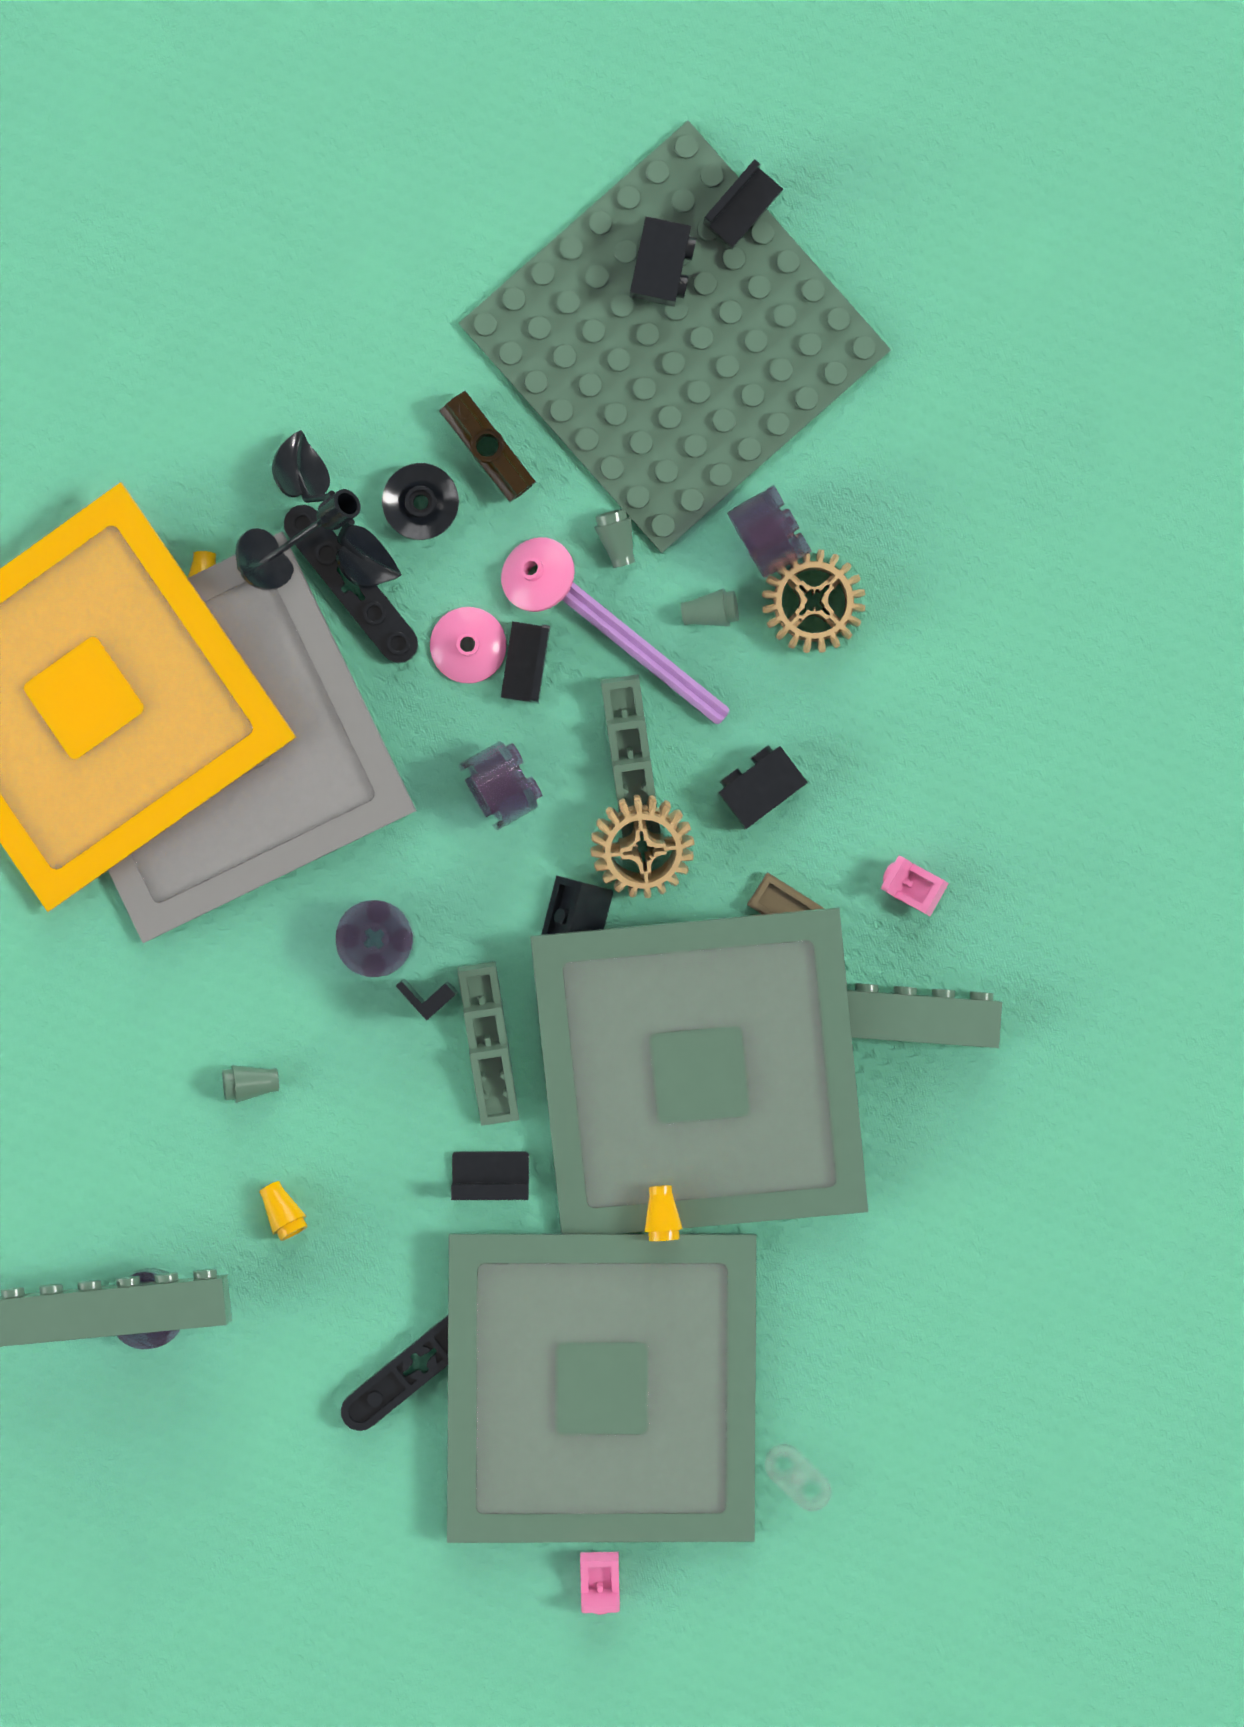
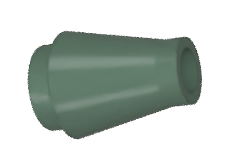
(616, 536)
(712, 609)
(248, 1082)

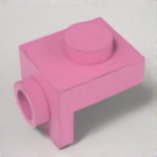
(913, 885)
(599, 1582)

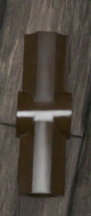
(471, 427)

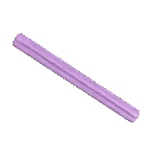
(646, 654)

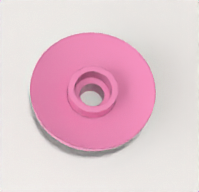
(549, 582)
(472, 665)

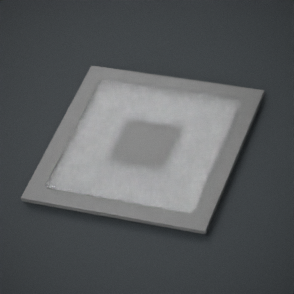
(296, 803)

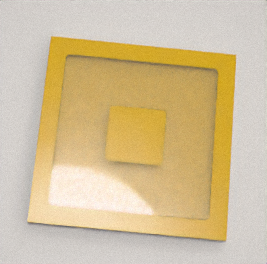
(113, 699)

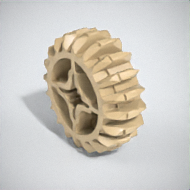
(790, 625)
(656, 846)

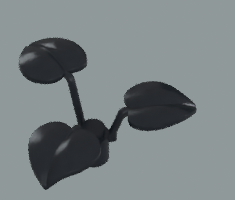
(302, 472)

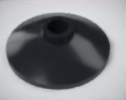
(416, 481)

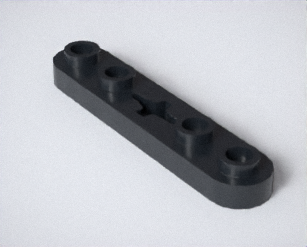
(373, 614)
(390, 1386)

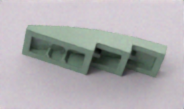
(628, 744)
(488, 1043)

